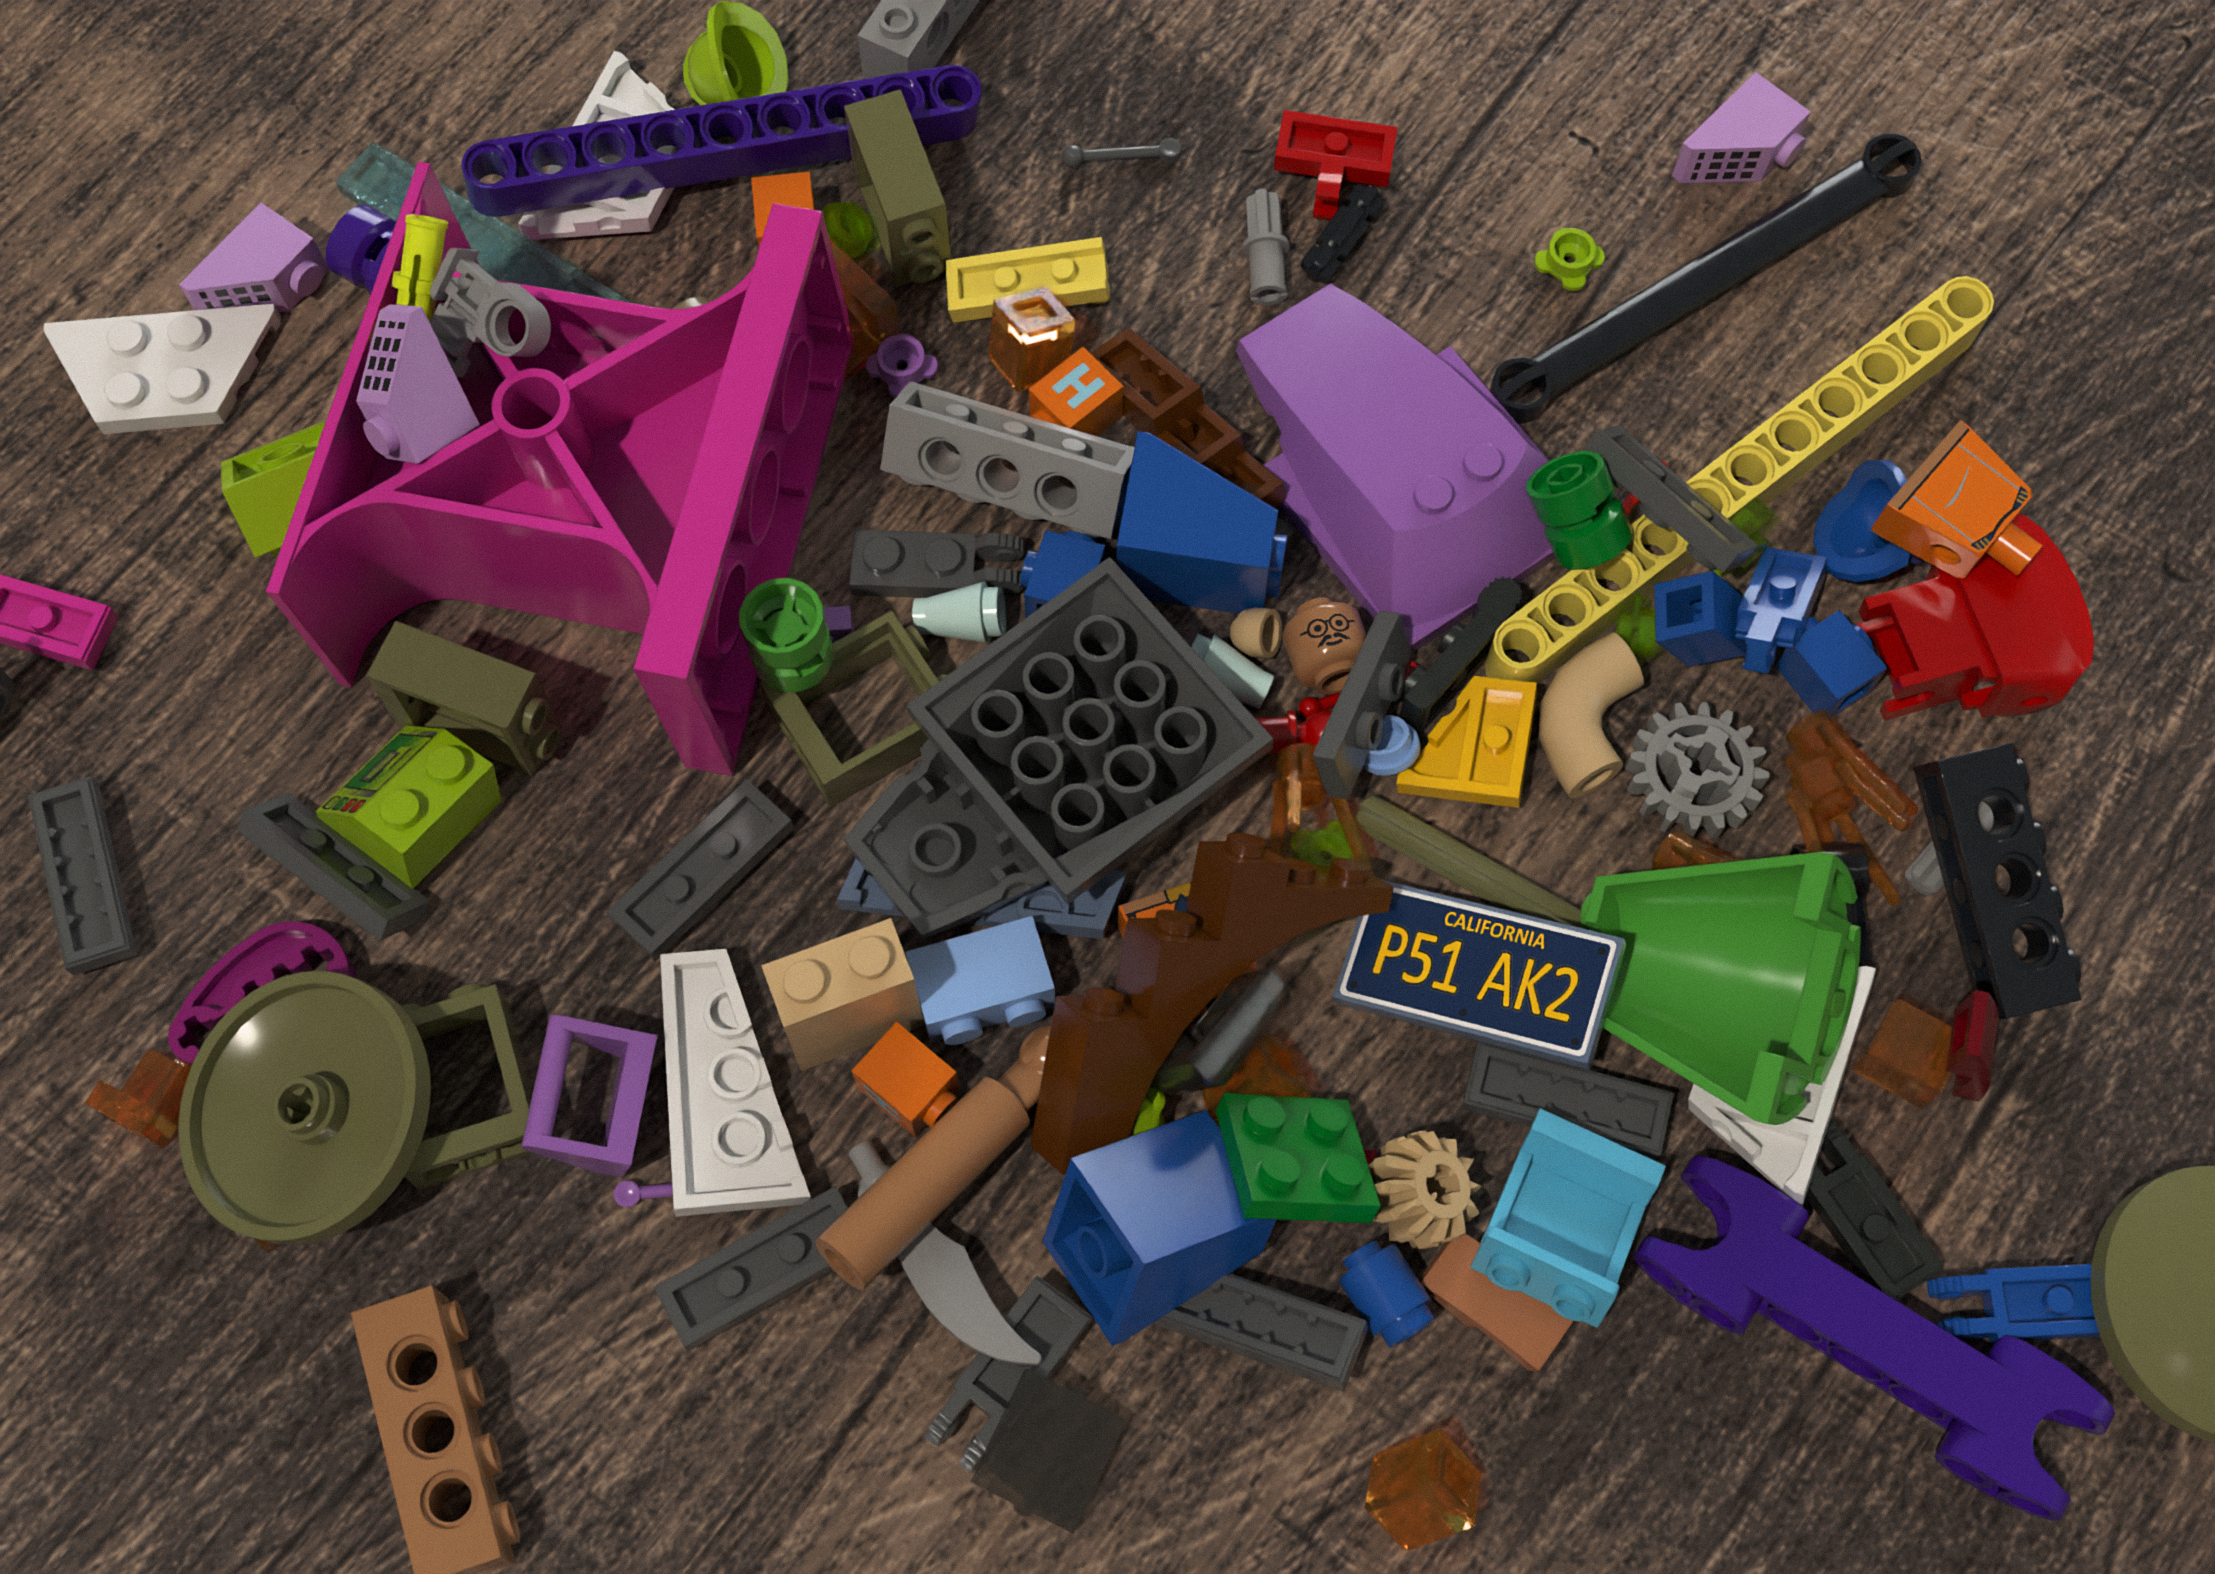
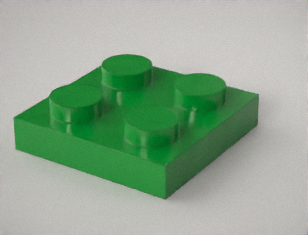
(1296, 1158)

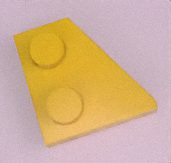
(1478, 747)

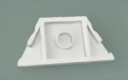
(615, 96)
(162, 365)
(1789, 1150)

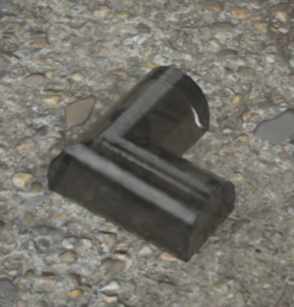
(1224, 1035)

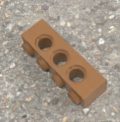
(389, 1342)

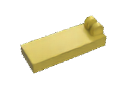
(1071, 271)

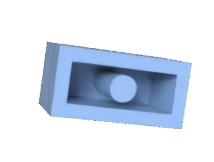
(982, 981)

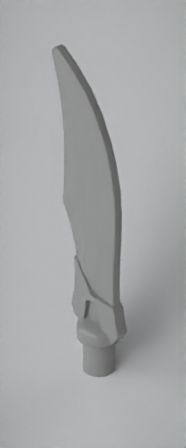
(949, 1282)

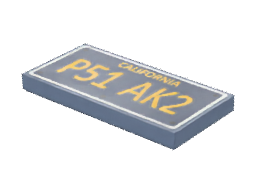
(1483, 974)

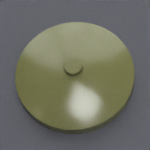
(304, 1108)
(2158, 1296)

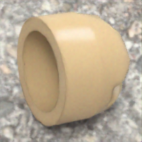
(1257, 632)

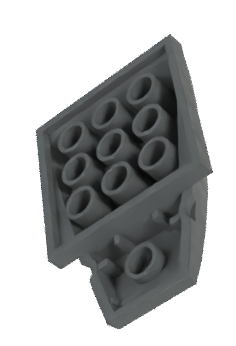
(1053, 758)

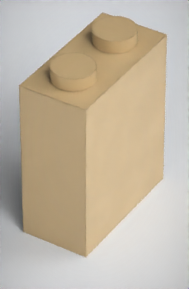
(844, 993)

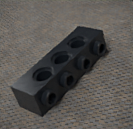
(1967, 865)

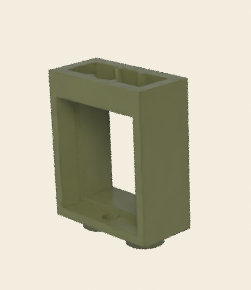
(898, 187)
(852, 656)
(470, 694)
(493, 1139)

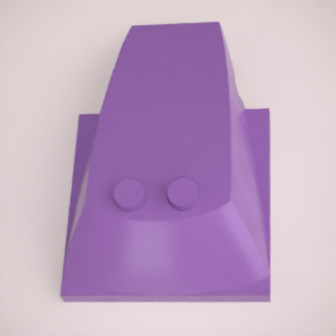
(1395, 462)

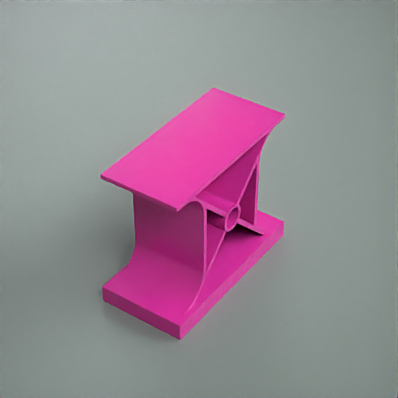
(611, 479)

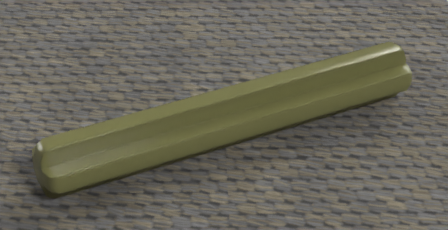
(1460, 863)

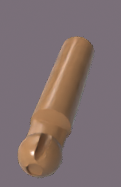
(935, 1169)

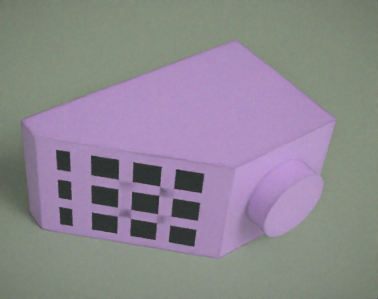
(1744, 137)
(258, 265)
(410, 389)

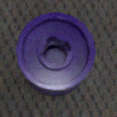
(359, 245)

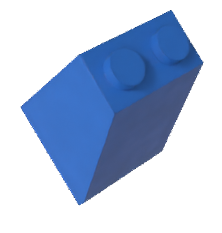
(1196, 534)
(1151, 1224)

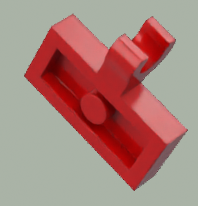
(1334, 153)

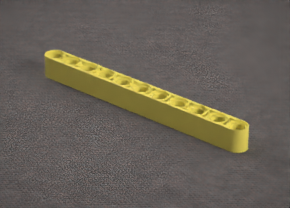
(1762, 462)

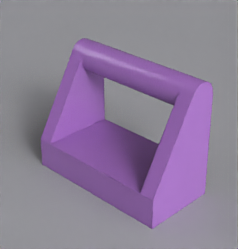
(626, 1104)

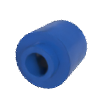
(1386, 1293)

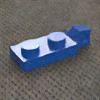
(1777, 604)

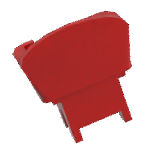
(1990, 626)

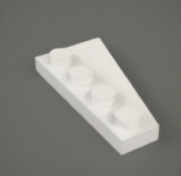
(722, 1107)

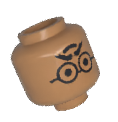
(1324, 643)

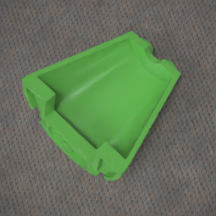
(1735, 973)

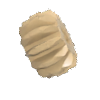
(1423, 1189)

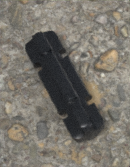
(1342, 233)

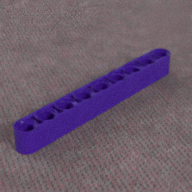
(695, 132)

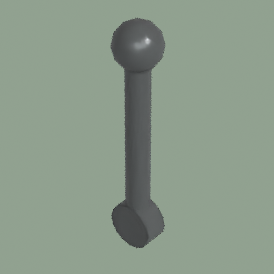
(1168, 151)

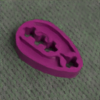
(245, 968)

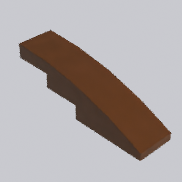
(1172, 408)

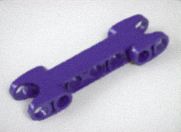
(1979, 1399)

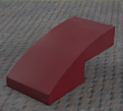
(1973, 1045)

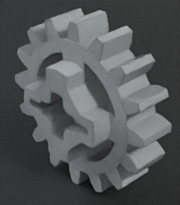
(1723, 784)

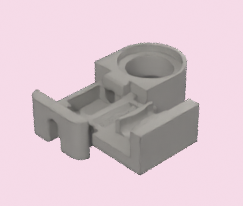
(480, 311)

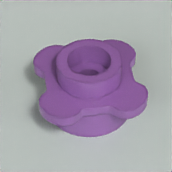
(898, 350)

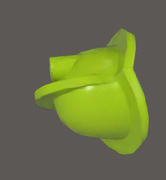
(735, 57)

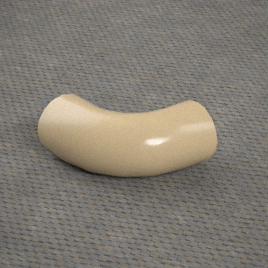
(1574, 712)

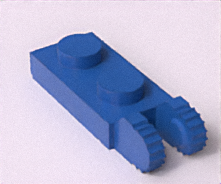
(2022, 1303)

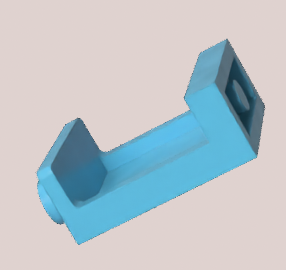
(1567, 1218)

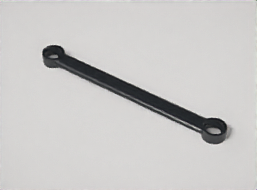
(1707, 276)

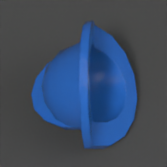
(1846, 521)

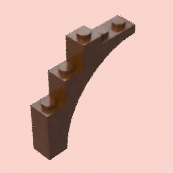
(1170, 967)

